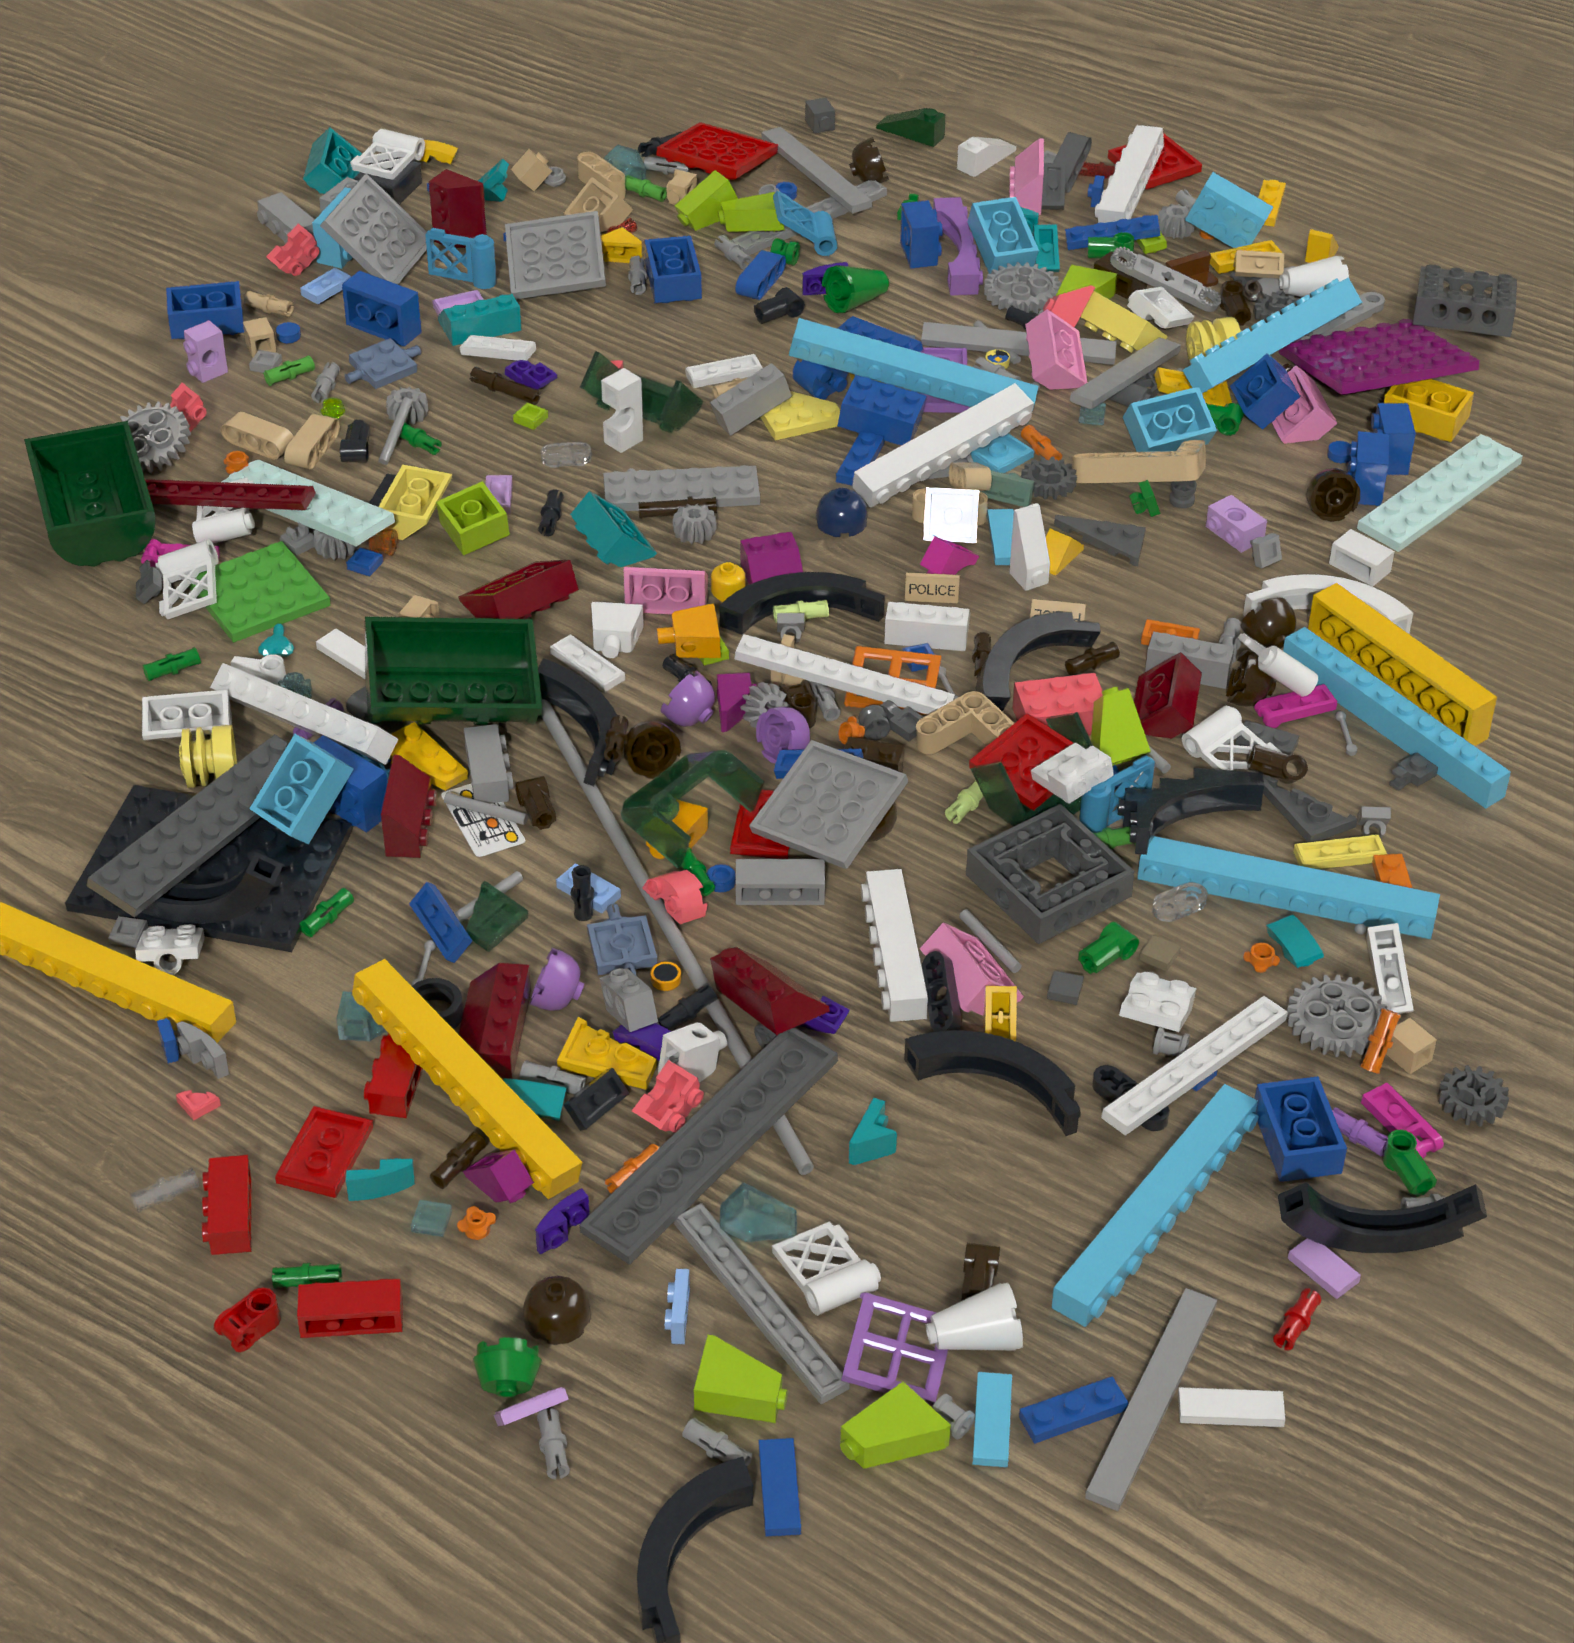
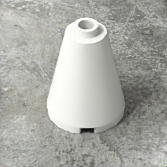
(1311, 276)
(978, 1323)

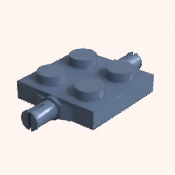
(382, 363)
(621, 943)

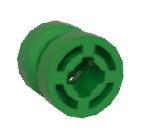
(789, 250)

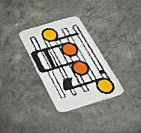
(482, 831)

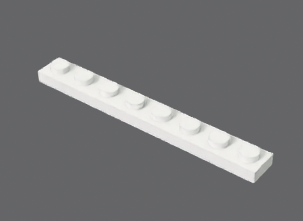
(840, 675)
(1193, 1065)

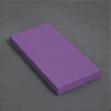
(936, 404)

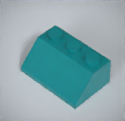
(329, 161)
(481, 318)
(611, 532)

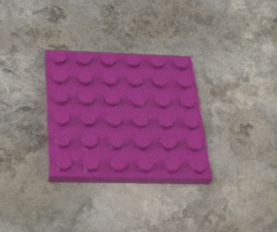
(1378, 356)

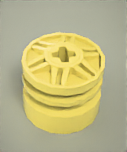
(1206, 335)
(206, 756)

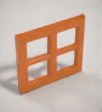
(896, 658)

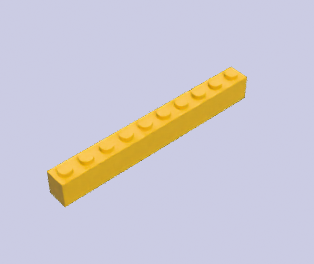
(111, 974)
(466, 1077)

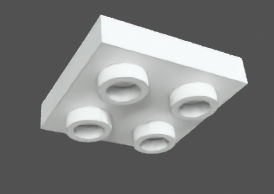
(181, 942)

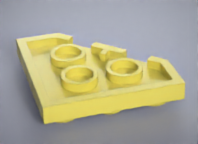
(800, 416)

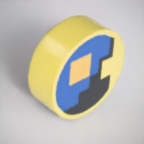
(998, 357)

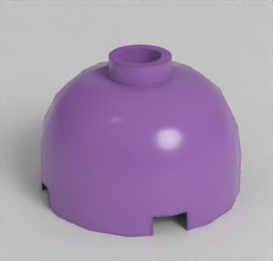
(690, 701)
(782, 730)
(557, 982)

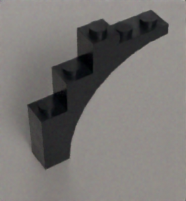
(1207, 792)

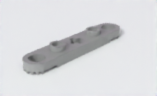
(1155, 273)
(1352, 316)

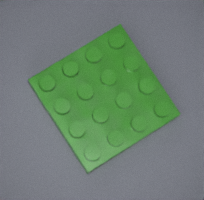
(262, 591)

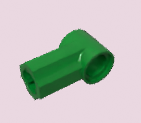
(1101, 246)
(1226, 418)
(1112, 944)
(1403, 1158)

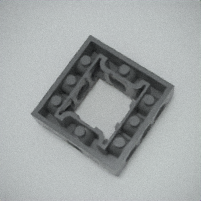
(1500, 303)
(1099, 873)

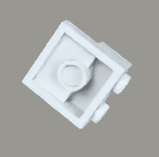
(1159, 305)
(1073, 771)
(1158, 1001)

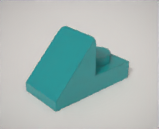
(493, 180)
(1047, 242)
(872, 1137)

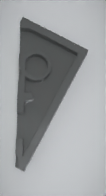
(1105, 535)
(1306, 814)

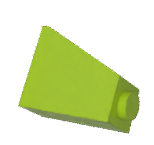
(702, 204)
(750, 214)
(1080, 277)
(1118, 727)
(737, 1384)
(894, 1429)

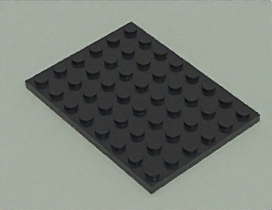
(271, 923)

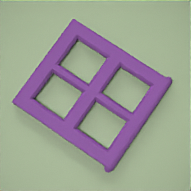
(897, 1347)

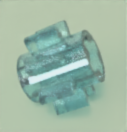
(295, 682)

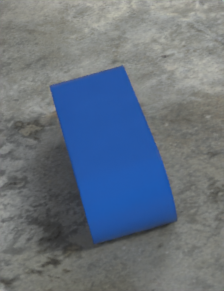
(760, 275)

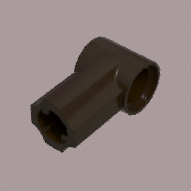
(1234, 302)
(1274, 764)
(535, 797)
(979, 1268)

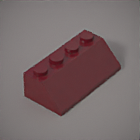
(522, 591)
(764, 991)
(496, 1015)

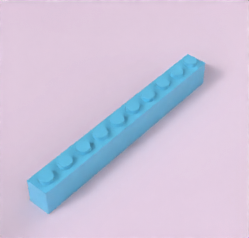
(1271, 336)
(899, 365)
(1400, 719)
(1290, 886)
(1154, 1206)

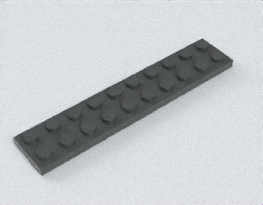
(188, 834)
(708, 1144)

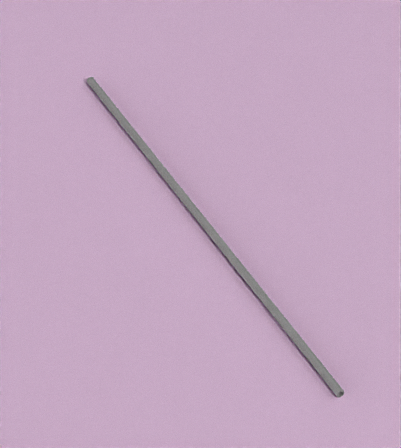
(666, 923)

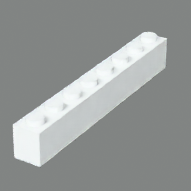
(942, 445)
(305, 713)

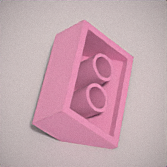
(1028, 176)
(1055, 352)
(1308, 416)
(665, 589)
(971, 963)

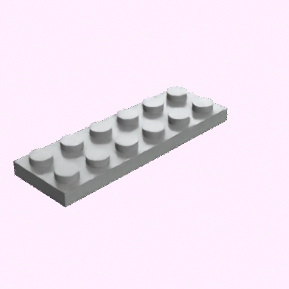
(728, 484)

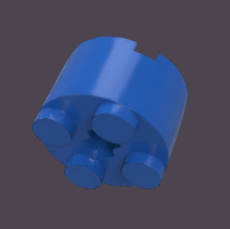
(819, 379)

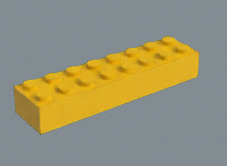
(1402, 663)

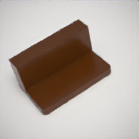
(1196, 267)

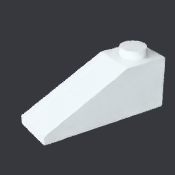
(981, 153)
(1029, 548)
(1389, 967)

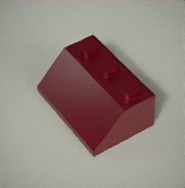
(457, 205)
(1168, 697)
(407, 810)

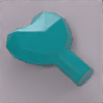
(276, 644)

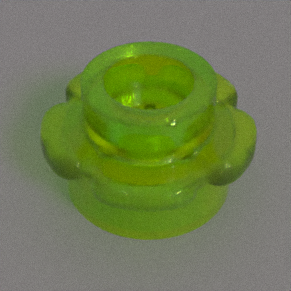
(332, 408)

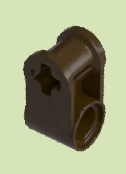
(801, 699)

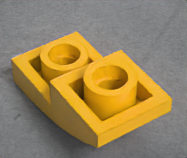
(442, 152)

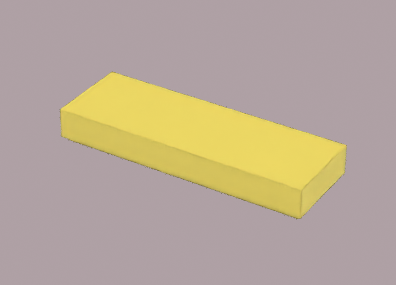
(1339, 852)

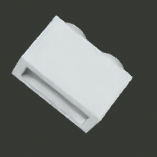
(1361, 557)

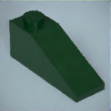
(919, 125)

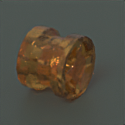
(384, 541)

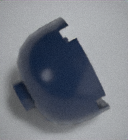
(841, 512)

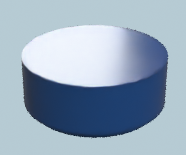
(788, 189)
(288, 332)
(1339, 451)
(722, 877)

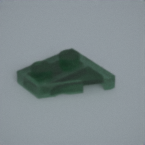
(494, 917)

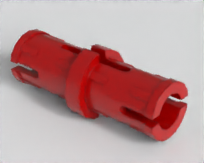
(1297, 1319)

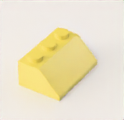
(1119, 323)
(414, 498)

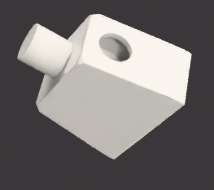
(616, 627)
(693, 1049)

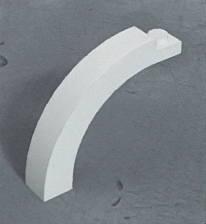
(1299, 593)

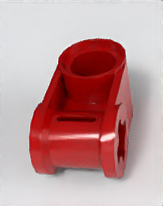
(249, 1318)

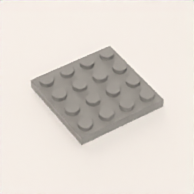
(376, 231)
(555, 255)
(829, 804)

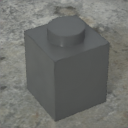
(820, 115)

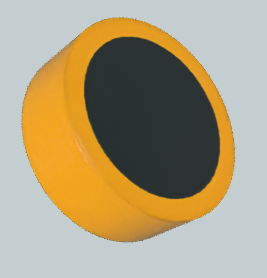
(665, 976)

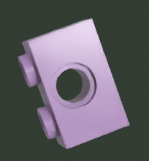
(205, 351)
(1235, 523)

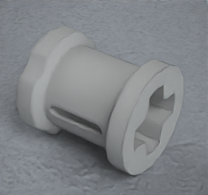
(1170, 1043)
(959, 1419)

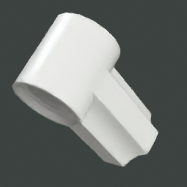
(268, 668)

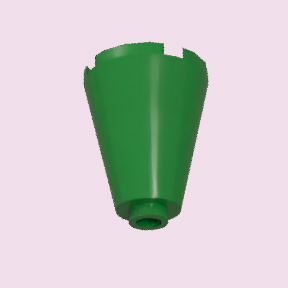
(852, 287)

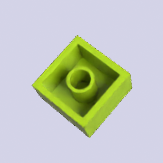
(473, 518)

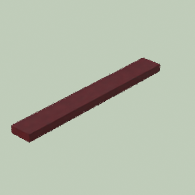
(230, 494)

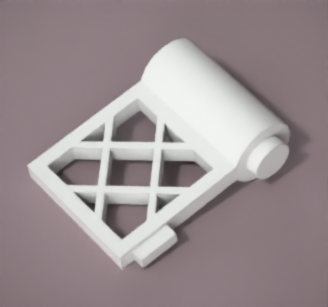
(392, 146)
(224, 523)
(186, 565)
(1282, 667)
(1214, 735)
(835, 1282)

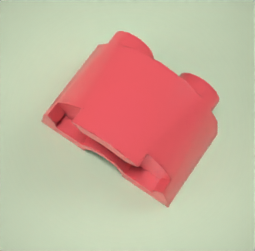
(296, 253)
(189, 404)
(680, 894)
(670, 1099)

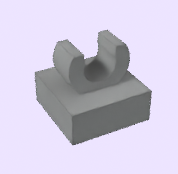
(298, 539)
(1266, 550)
(790, 623)
(1374, 816)

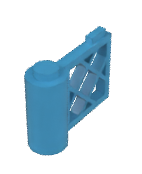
(813, 226)
(479, 255)
(1101, 800)

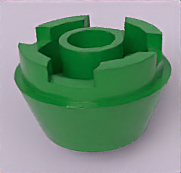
(507, 1367)

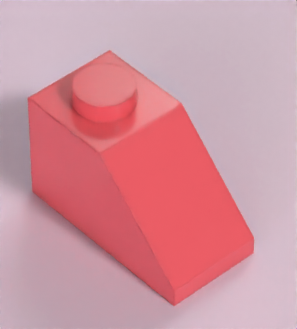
(1070, 304)

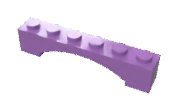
(964, 271)

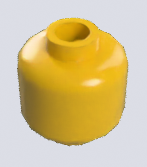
(726, 580)

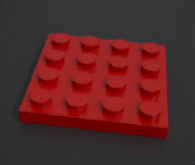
(717, 150)

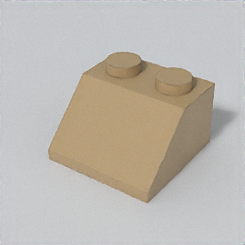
(597, 197)

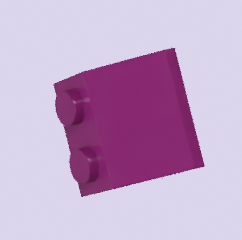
(769, 556)

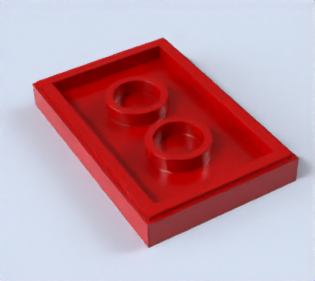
(751, 844)
(324, 1152)

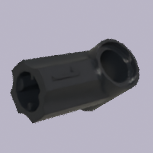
(784, 303)
(355, 445)

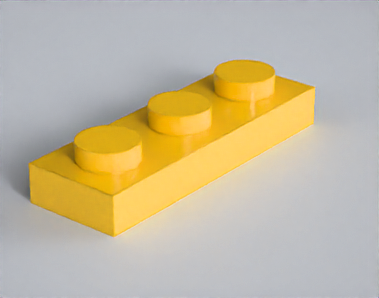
(1272, 193)
(1223, 260)

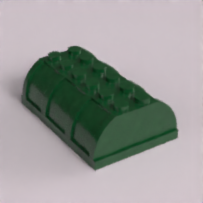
(92, 493)
(451, 670)

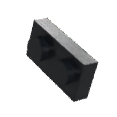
(596, 1099)

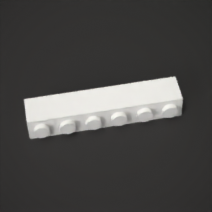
(1130, 174)
(895, 946)

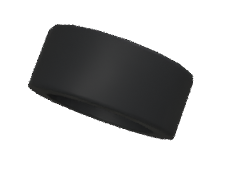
(443, 990)

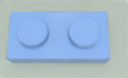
(324, 286)
(604, 891)
(677, 1316)

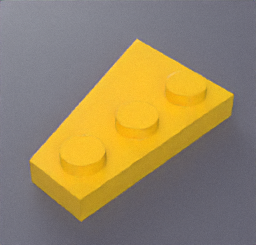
(1172, 381)
(428, 756)
(593, 1052)

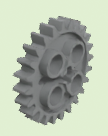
(1021, 287)
(158, 434)
(1334, 1014)

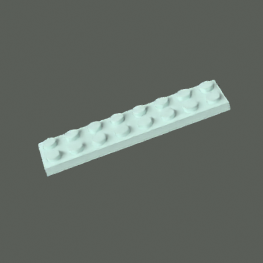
(1439, 492)
(329, 509)

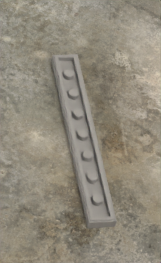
(818, 170)
(759, 240)
(1010, 341)
(1124, 373)
(762, 1304)
(1151, 1400)

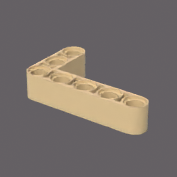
(1158, 466)
(958, 718)

